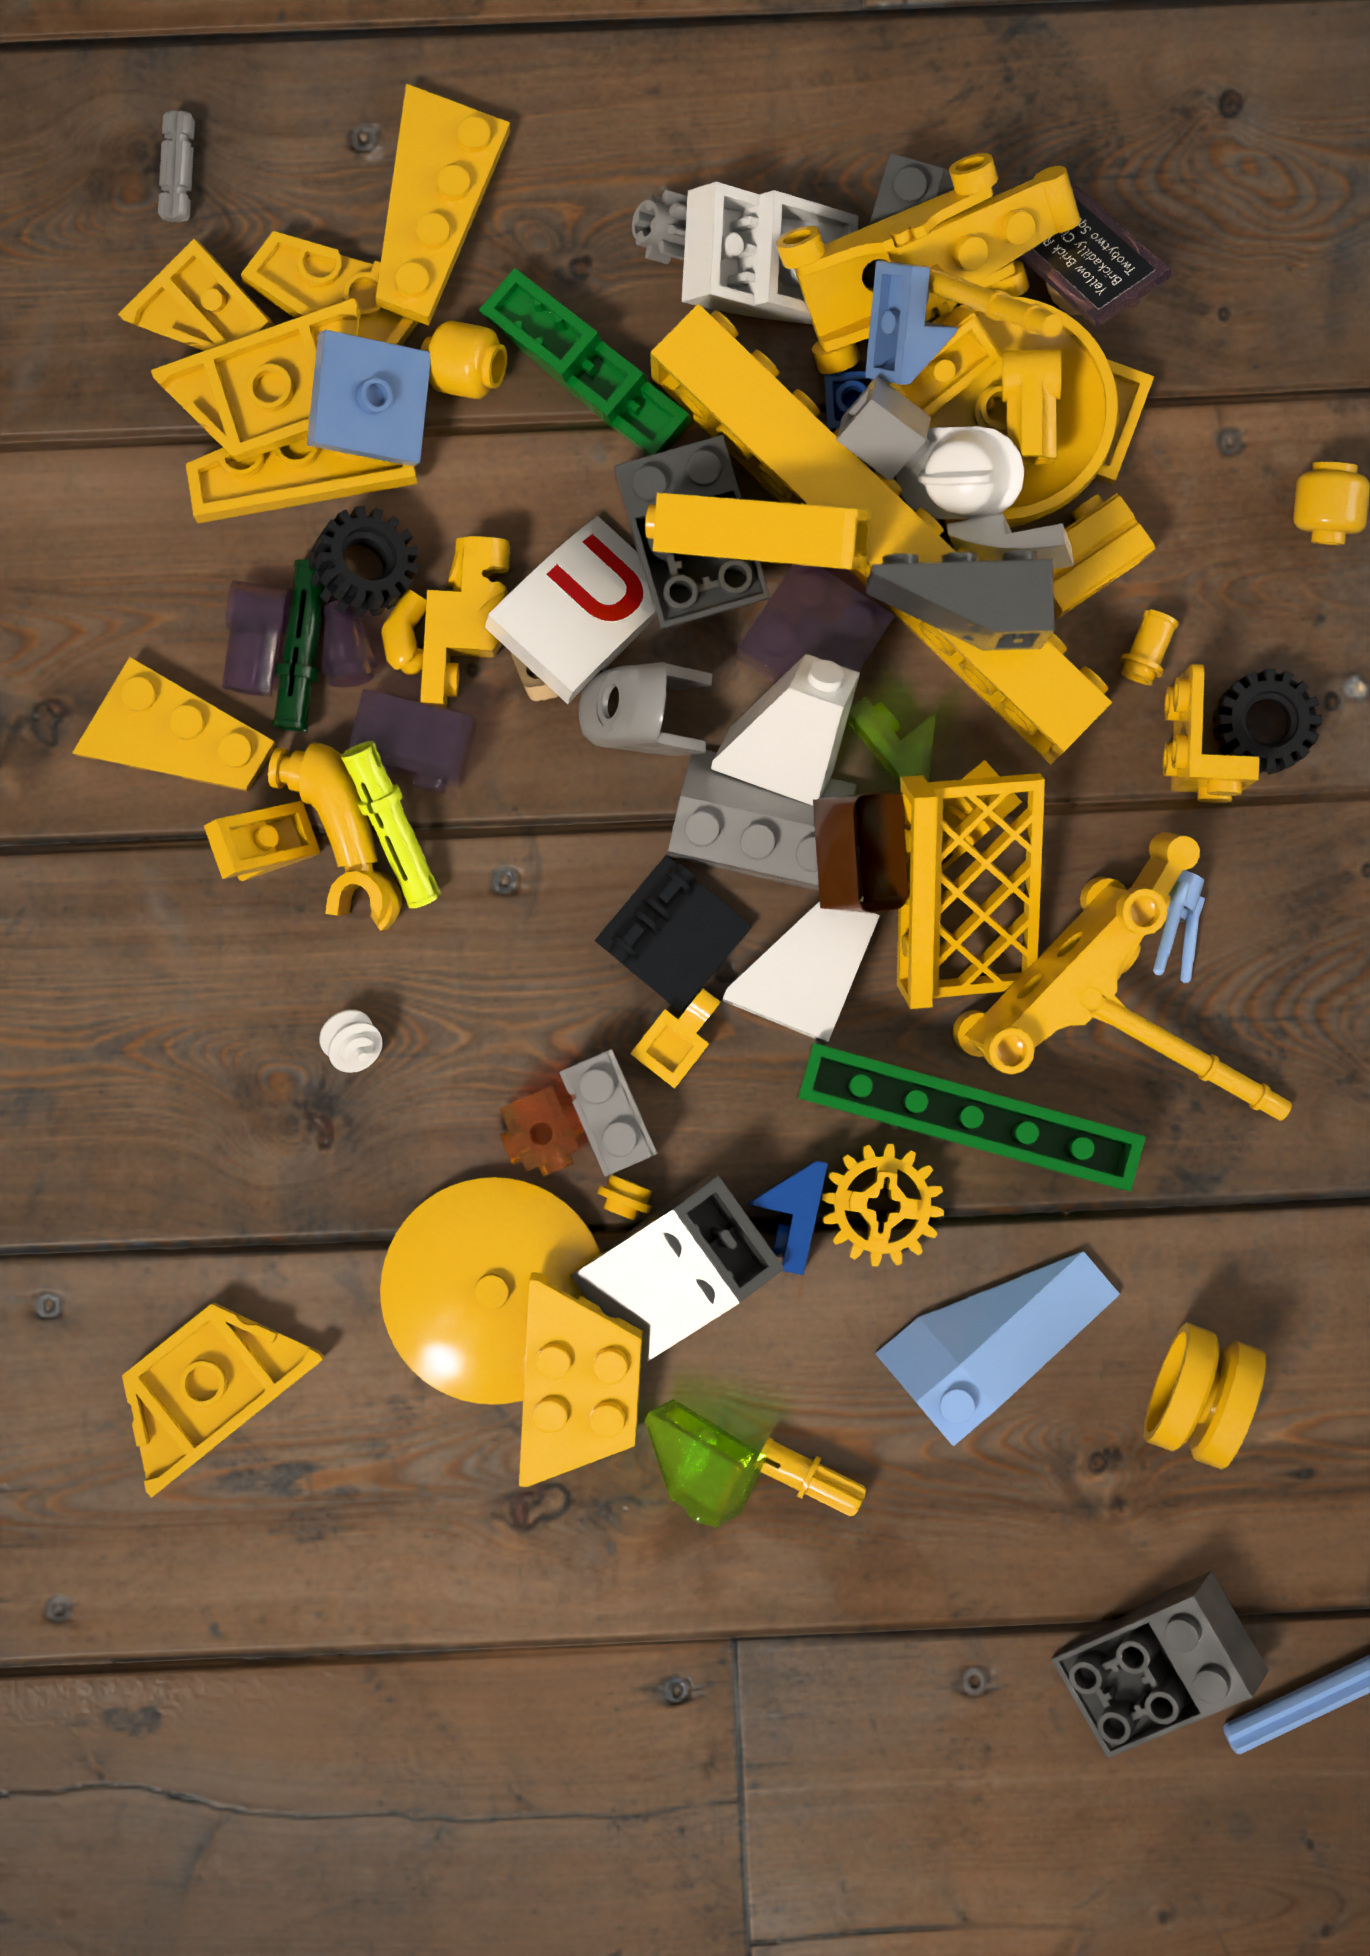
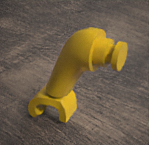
(326, 784)

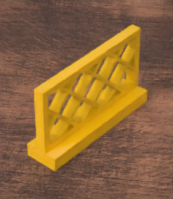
(919, 919)

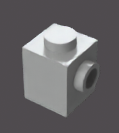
(885, 429)

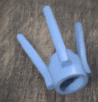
(1184, 906)

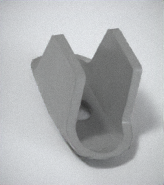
(640, 708)

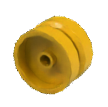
(1205, 1396)

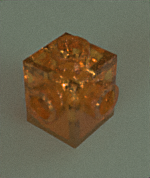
(521, 1121)

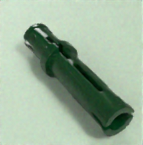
(298, 669)

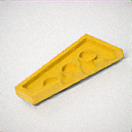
(436, 189)

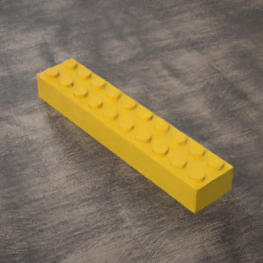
(801, 462)

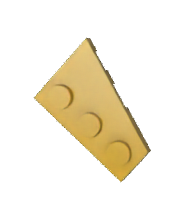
(311, 276)

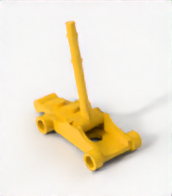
(959, 235)
(1080, 977)

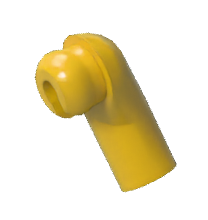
(399, 635)

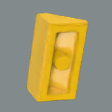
(955, 365)

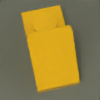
(261, 840)

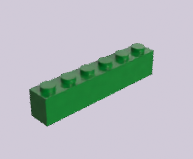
(971, 1117)

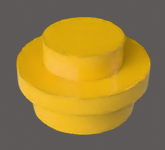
(625, 1197)

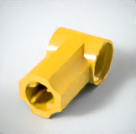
(1031, 391)

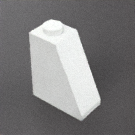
(792, 731)
(806, 972)

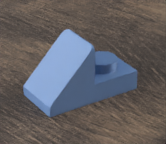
(898, 335)

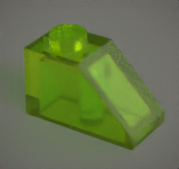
(702, 1463)

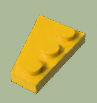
(171, 731)

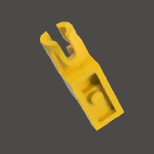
(458, 617)

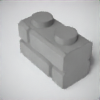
(608, 1112)

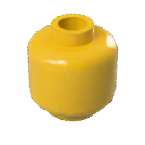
(465, 359)
(1331, 502)

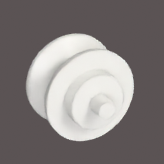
(350, 1041)

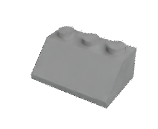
(746, 826)

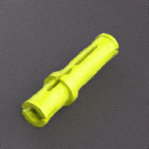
(383, 806)

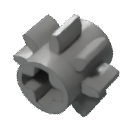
(661, 226)

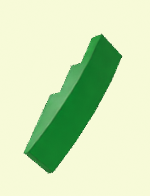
(585, 364)

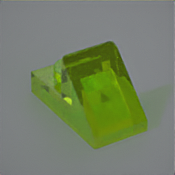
(899, 757)

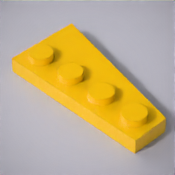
(285, 479)

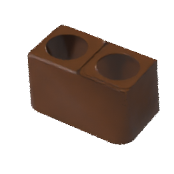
(879, 829)

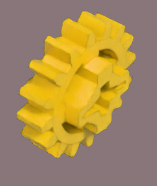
(856, 1201)

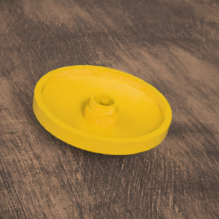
(1083, 416)
(462, 1277)

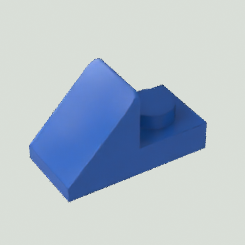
(800, 1197)

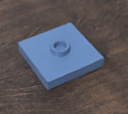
(368, 398)

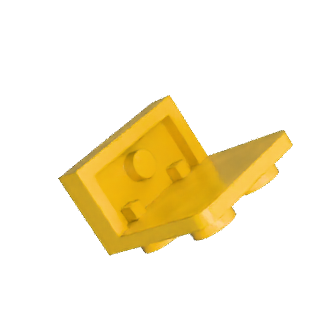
(1212, 776)

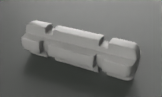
(176, 166)

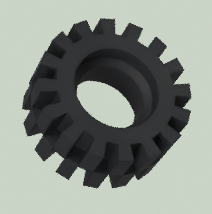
(376, 536)
(1284, 692)

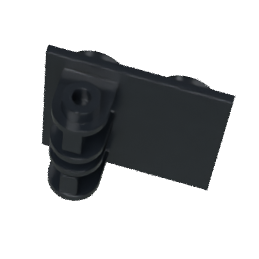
(673, 933)

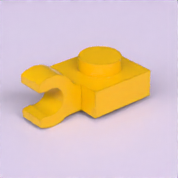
(673, 1043)

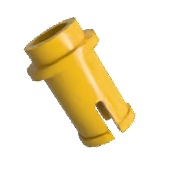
(1149, 648)

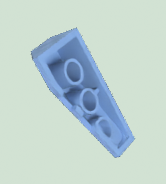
(987, 1346)

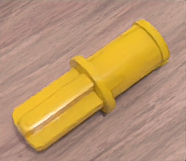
(812, 1478)

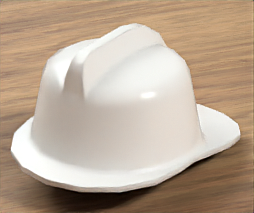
(964, 474)

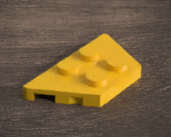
(260, 386)
(576, 1383)
(206, 1387)

